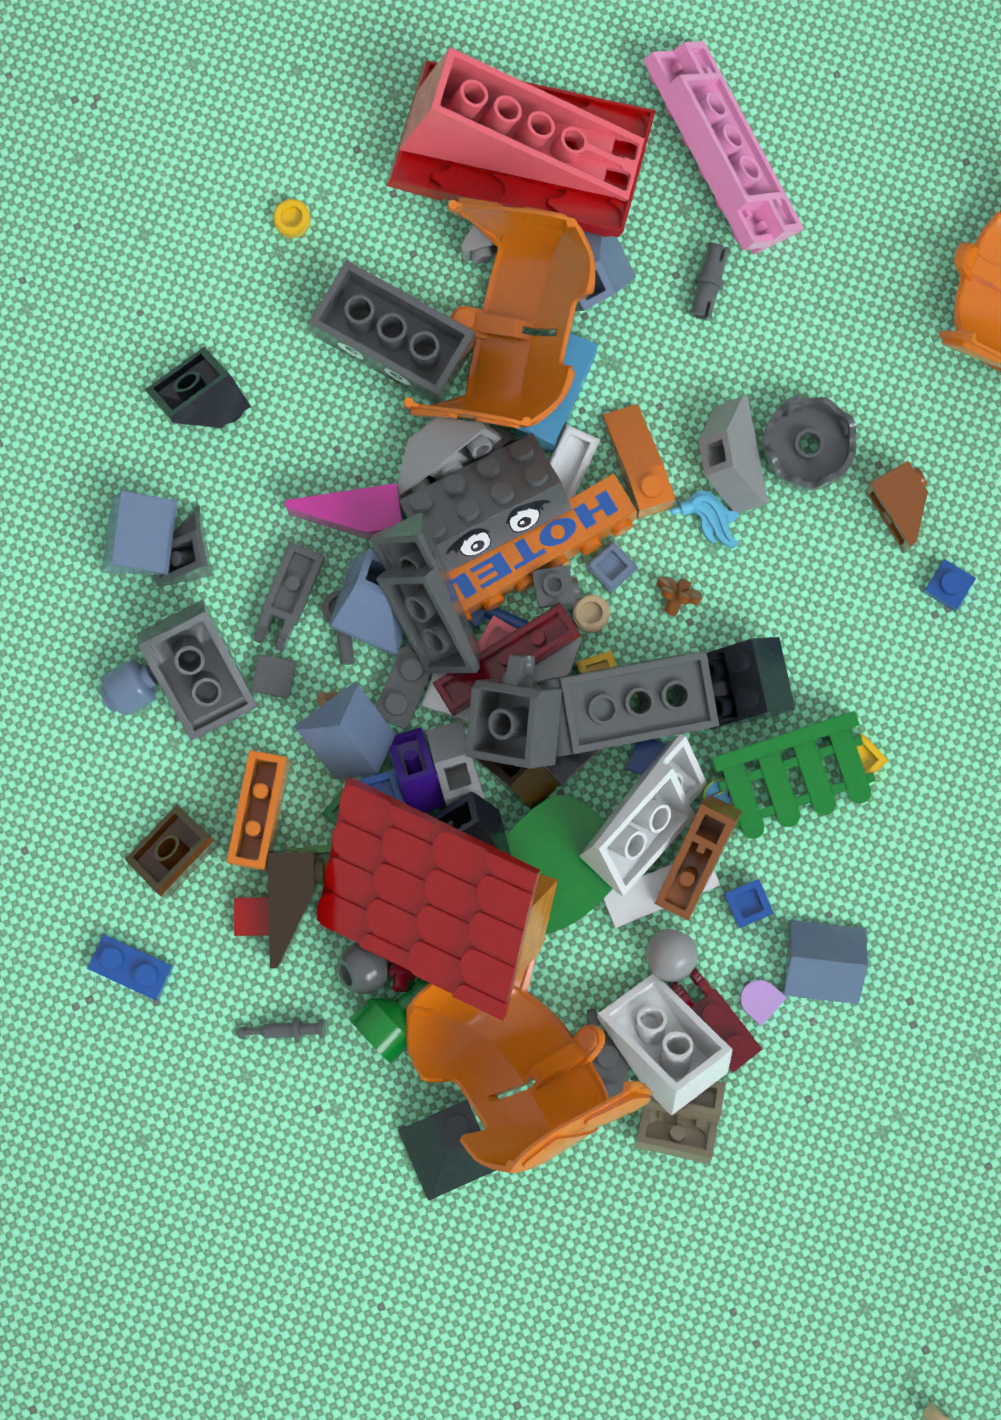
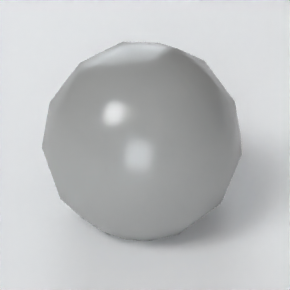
(671, 955)

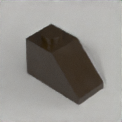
(525, 784)

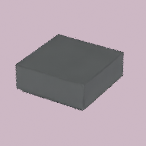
(274, 676)

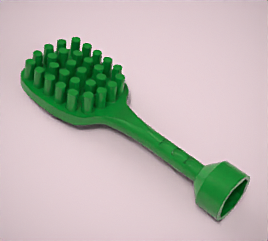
(546, 838)

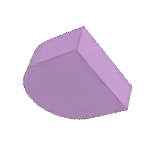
(760, 1000)

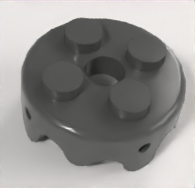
(814, 418)

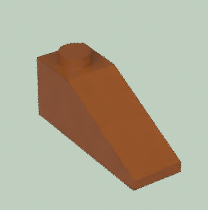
(698, 856)

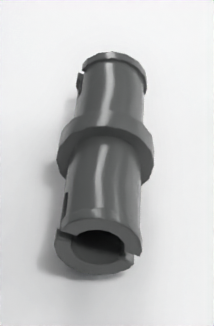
(709, 281)

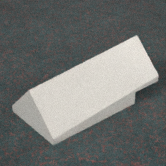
(647, 817)

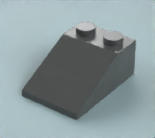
(196, 669)

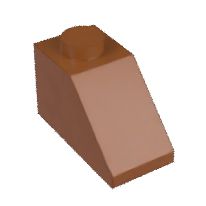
(900, 502)

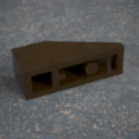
(291, 886)

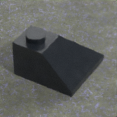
(199, 393)
(437, 1150)

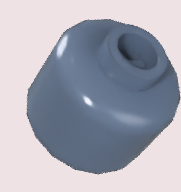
(128, 687)

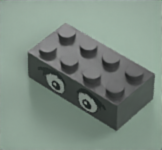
(392, 332)
(490, 501)

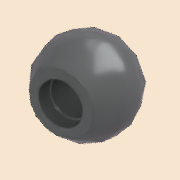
(362, 970)

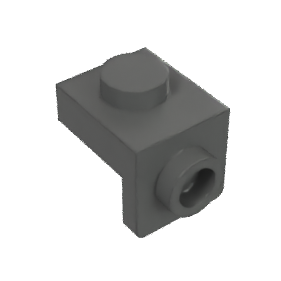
(556, 587)

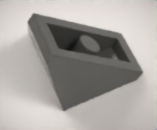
(189, 553)

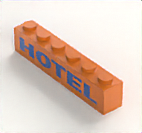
(594, 516)

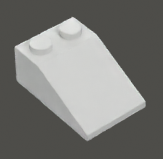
(666, 1043)

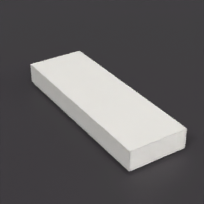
(641, 897)

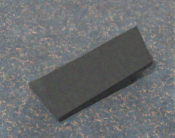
(425, 597)

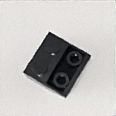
(750, 681)
(476, 818)

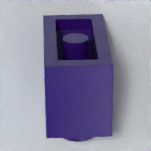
(416, 771)

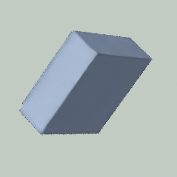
(611, 567)

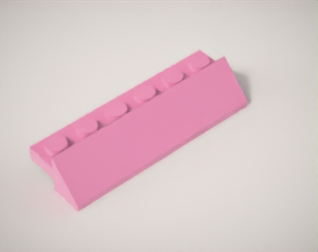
(723, 146)

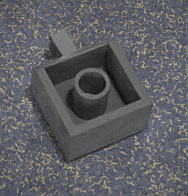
(514, 717)

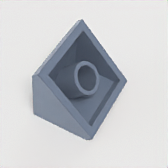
(139, 534)
(348, 734)
(825, 962)

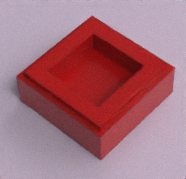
(251, 916)

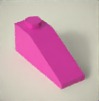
(351, 511)

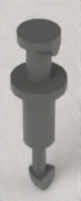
(285, 1030)

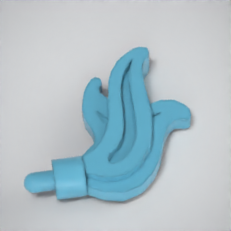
(713, 517)

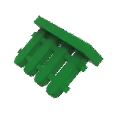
(808, 760)

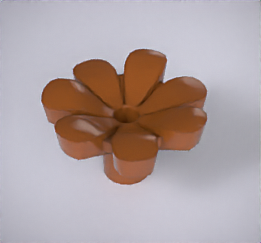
(677, 594)

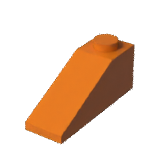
(639, 461)

